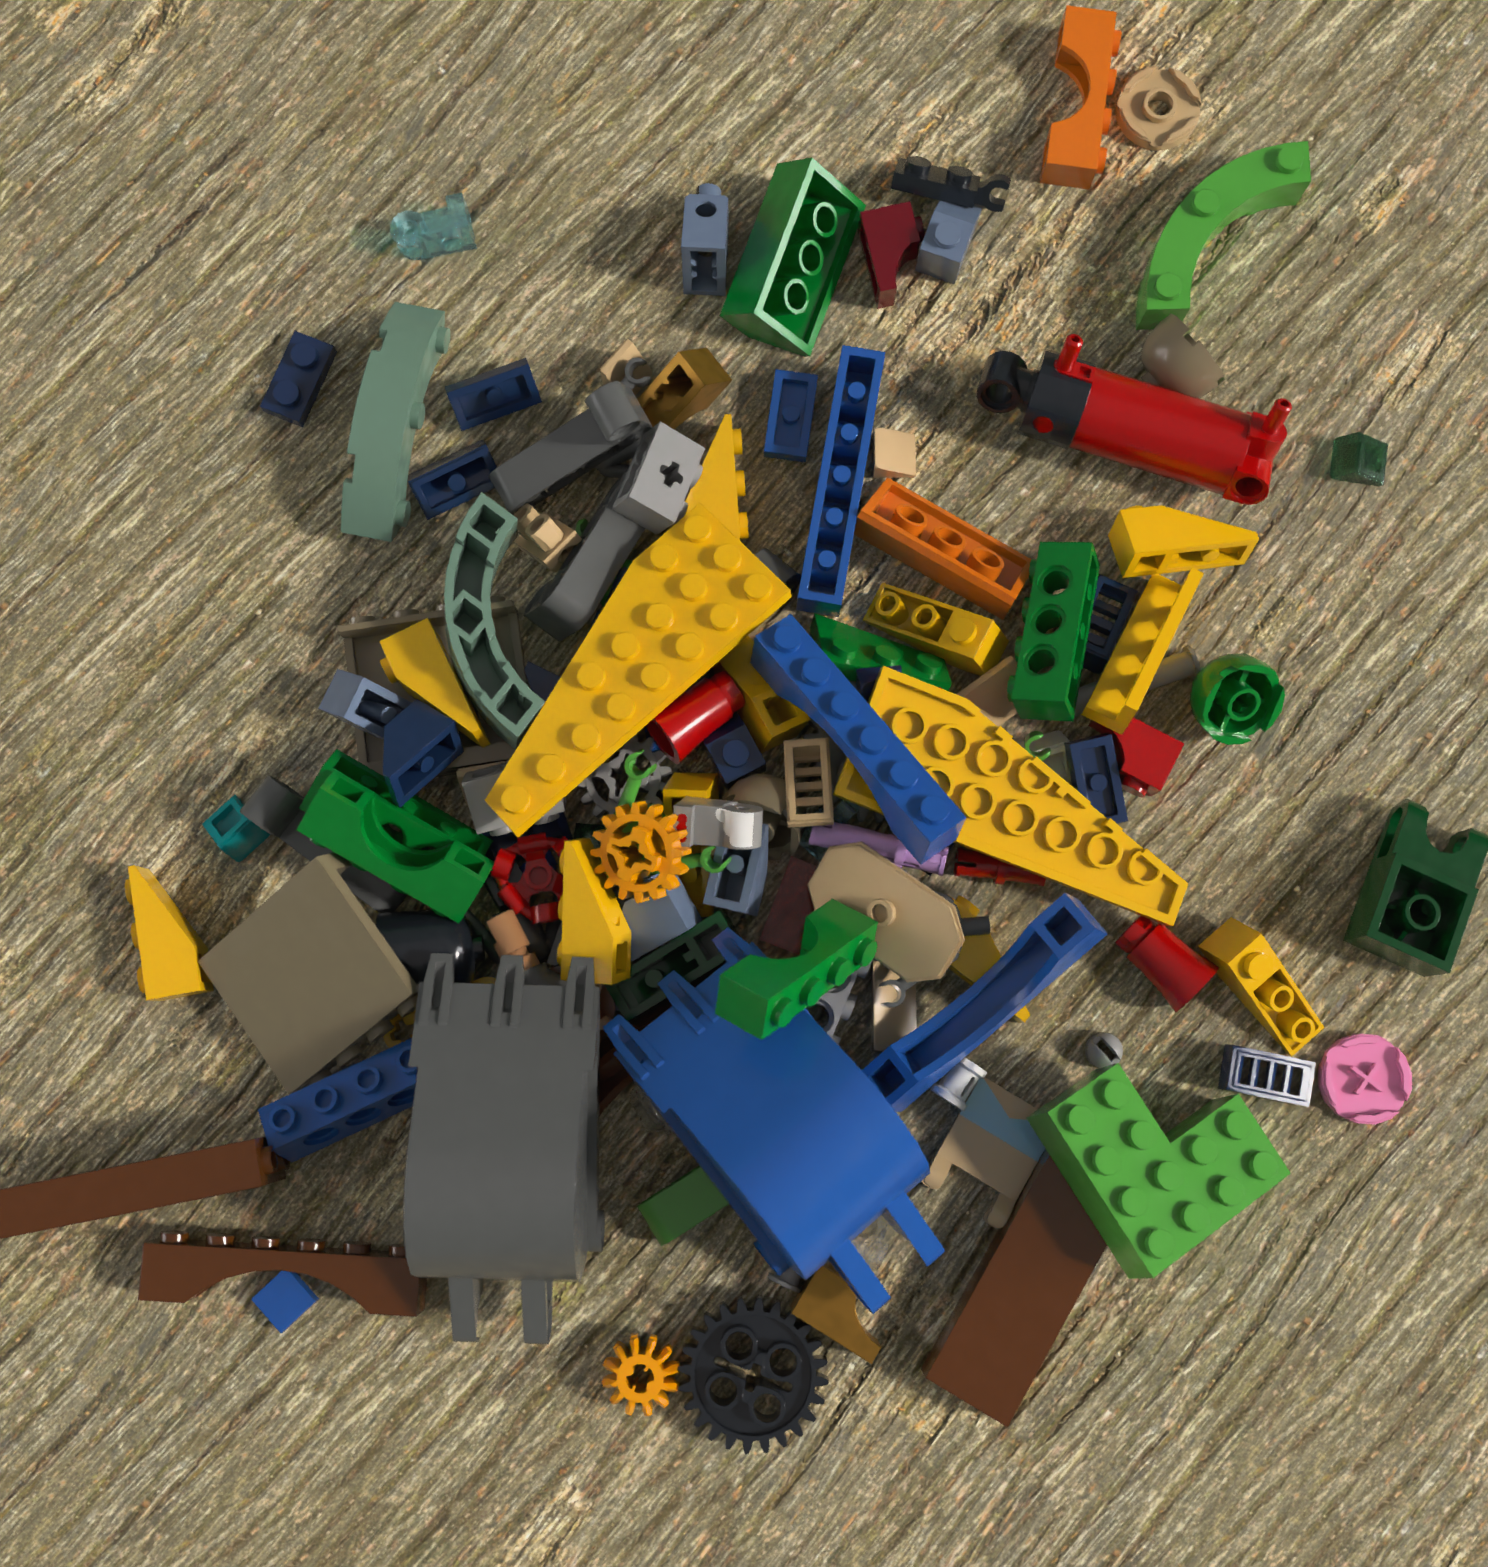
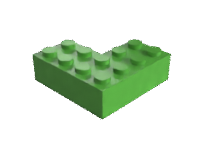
(1152, 1189)

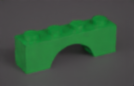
(347, 824)
(769, 992)

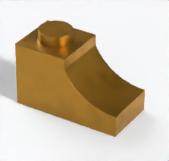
(684, 387)
(831, 1309)

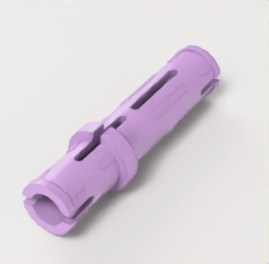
(884, 844)

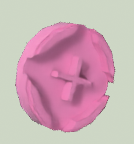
(1364, 1078)

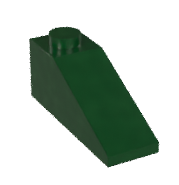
(689, 955)

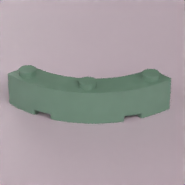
(386, 420)
(470, 632)

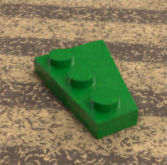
(855, 648)

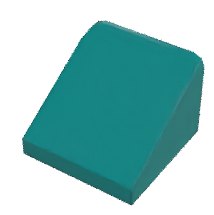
(234, 831)

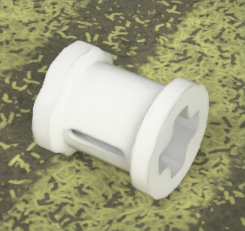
(958, 1083)

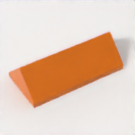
(943, 547)

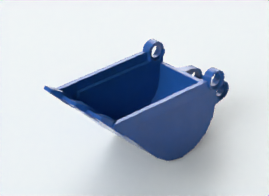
(780, 1129)

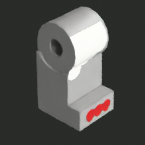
(719, 823)

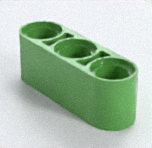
(681, 1205)

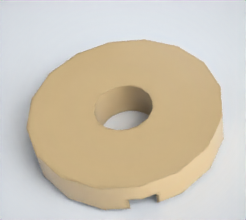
(1154, 130)

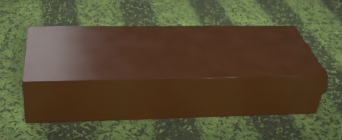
(139, 1186)
(1017, 1297)

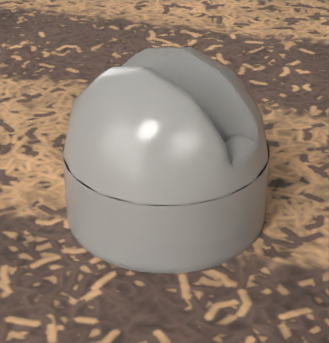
(1096, 1056)

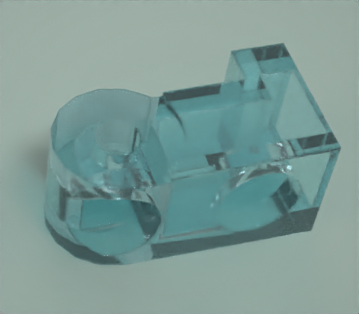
(434, 231)

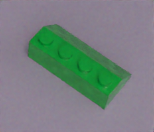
(793, 257)

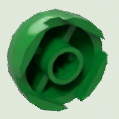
(1236, 697)

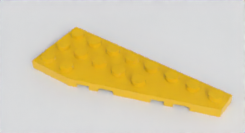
(656, 636)
(1015, 801)

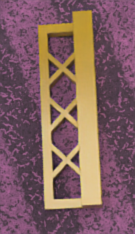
(1140, 650)

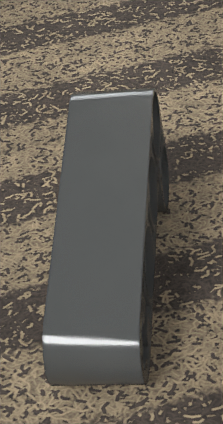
(575, 448)
(587, 572)
(277, 811)

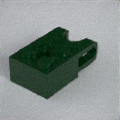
(1415, 895)

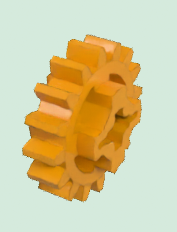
(657, 842)

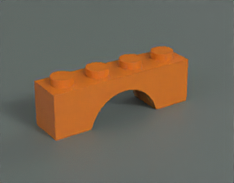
(1084, 53)

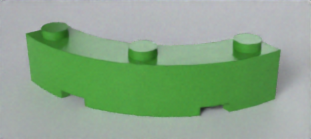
(1244, 186)

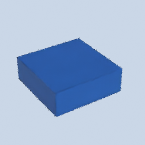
(284, 1299)

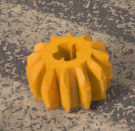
(657, 1382)

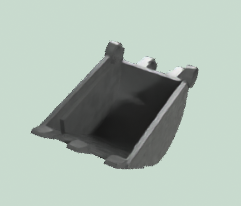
(504, 1137)

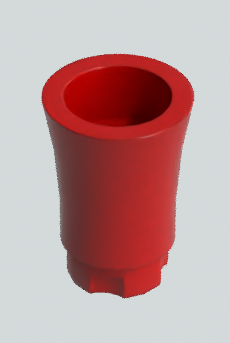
(695, 715)
(1166, 961)

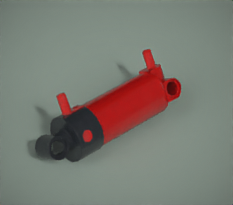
(1137, 422)

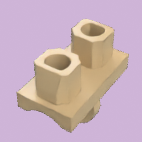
(544, 537)

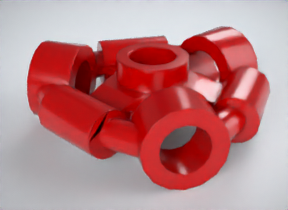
(536, 878)

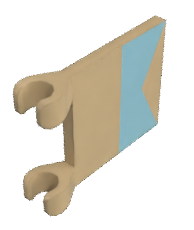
(991, 1145)

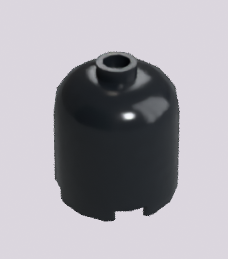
(423, 932)

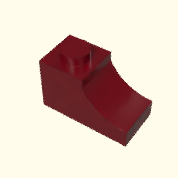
(888, 241)

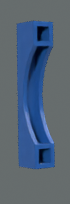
(907, 794)
(1030, 965)

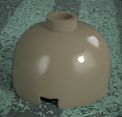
(1178, 360)
(770, 794)

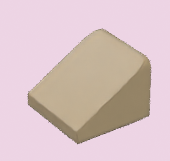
(615, 366)
(893, 454)

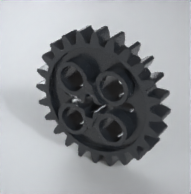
(737, 1413)

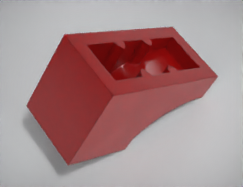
(1142, 756)

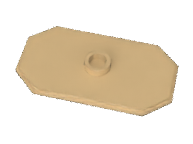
(915, 927)

